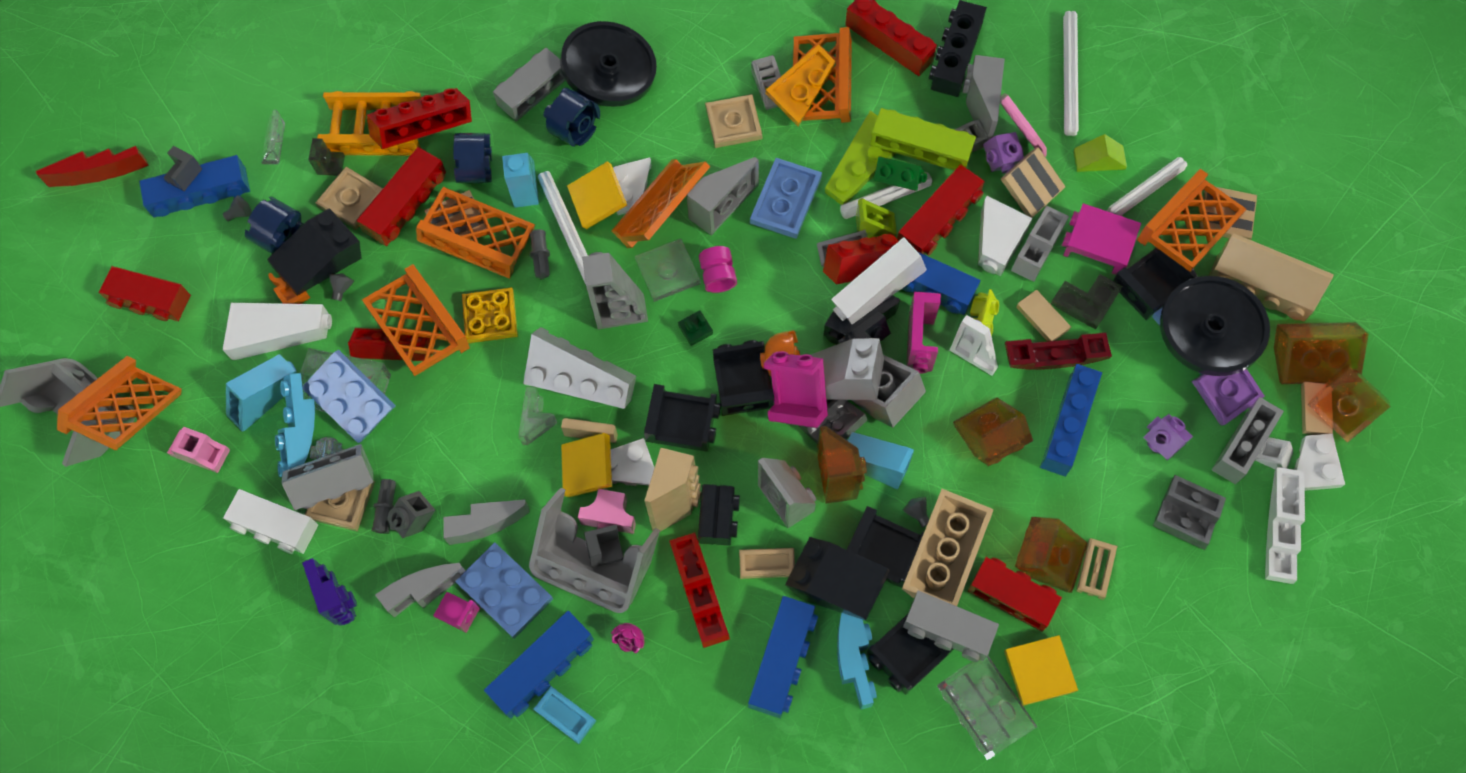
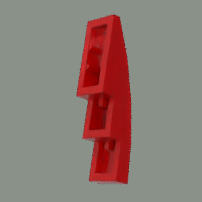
(82, 169)
(699, 590)

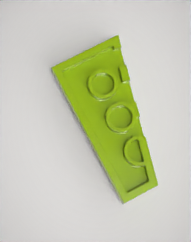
(857, 164)

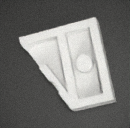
(632, 180)
(975, 345)
(1320, 463)
(631, 464)

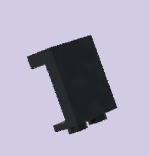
(1151, 281)
(740, 378)
(681, 419)
(885, 545)
(905, 657)

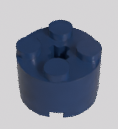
(572, 117)
(472, 157)
(272, 224)

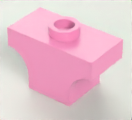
(198, 449)
(607, 511)

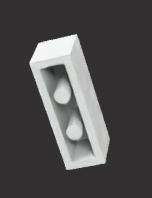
(270, 522)

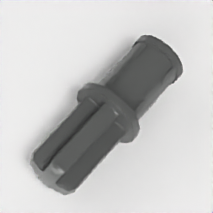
(540, 253)
(383, 506)

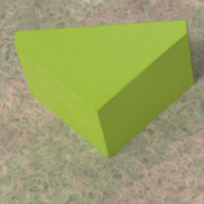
(1100, 155)
(874, 219)

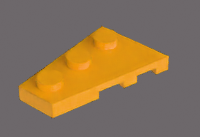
(801, 83)

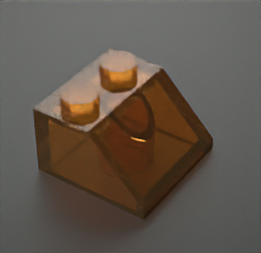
(1349, 402)
(994, 431)
(1051, 553)

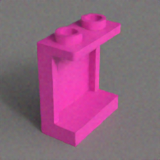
(1101, 236)
(922, 311)
(797, 389)

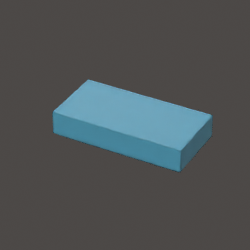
(565, 715)

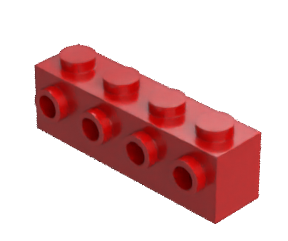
(891, 35)
(419, 118)
(402, 196)
(942, 210)

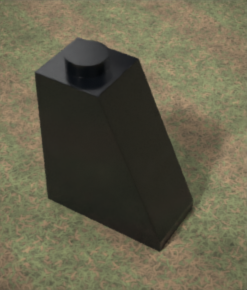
(837, 329)

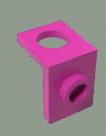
(456, 612)

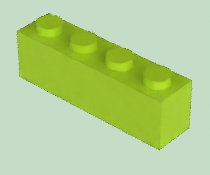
(922, 139)

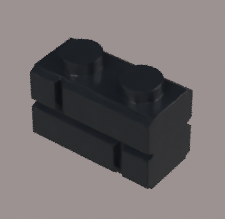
(716, 515)

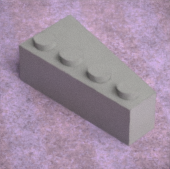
(612, 292)
(575, 372)

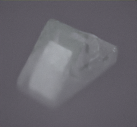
(532, 422)

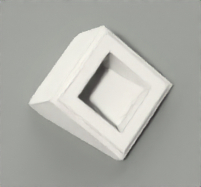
(1275, 453)

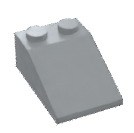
(983, 91)
(721, 194)
(852, 369)
(897, 393)
(785, 491)

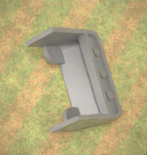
(48, 388)
(565, 562)

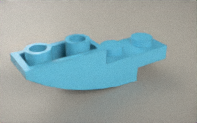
(300, 415)
(851, 639)

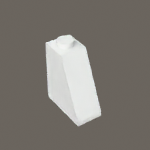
(1000, 235)

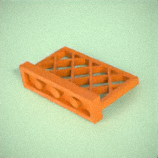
(842, 74)
(658, 201)
(1172, 212)
(463, 246)
(431, 305)
(102, 393)

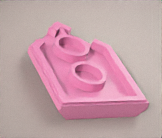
(1022, 123)

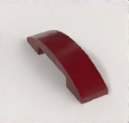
(1058, 354)

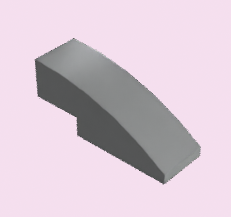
(1039, 243)
(483, 521)
(419, 587)

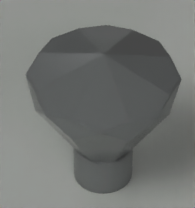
(238, 208)
(339, 284)
(918, 509)

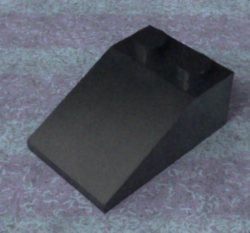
(315, 252)
(837, 578)

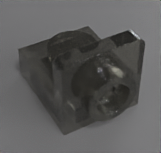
(324, 160)

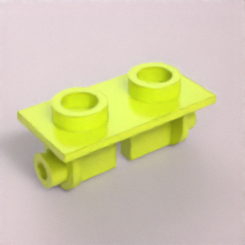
(985, 308)

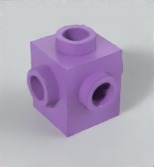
(1003, 152)
(1167, 435)

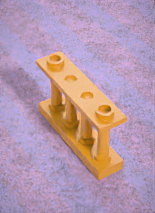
(358, 142)

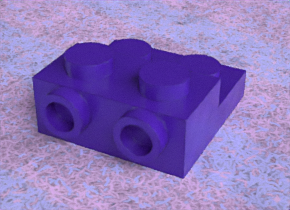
(330, 598)

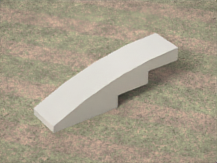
(1284, 525)

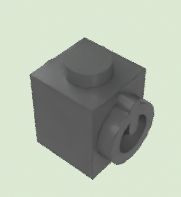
(410, 514)

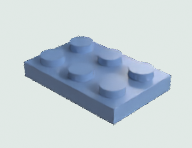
(786, 198)
(348, 396)
(504, 590)

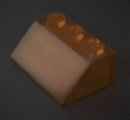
(1318, 350)
(839, 467)

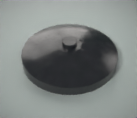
(608, 63)
(1214, 325)

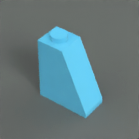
(521, 179)
(256, 391)
(883, 459)

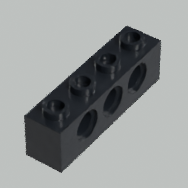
(962, 34)

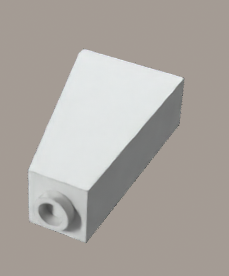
(879, 281)
(271, 327)

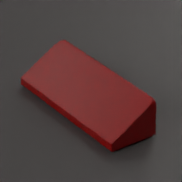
(374, 344)

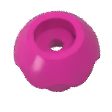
(628, 637)

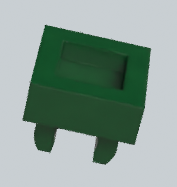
(695, 328)

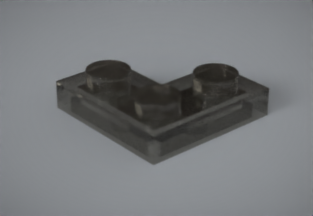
(1089, 306)

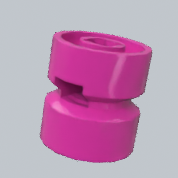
(717, 269)

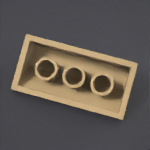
(1272, 276)
(672, 489)
(948, 548)

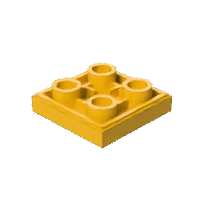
(597, 195)
(489, 315)
(586, 465)
(1040, 670)

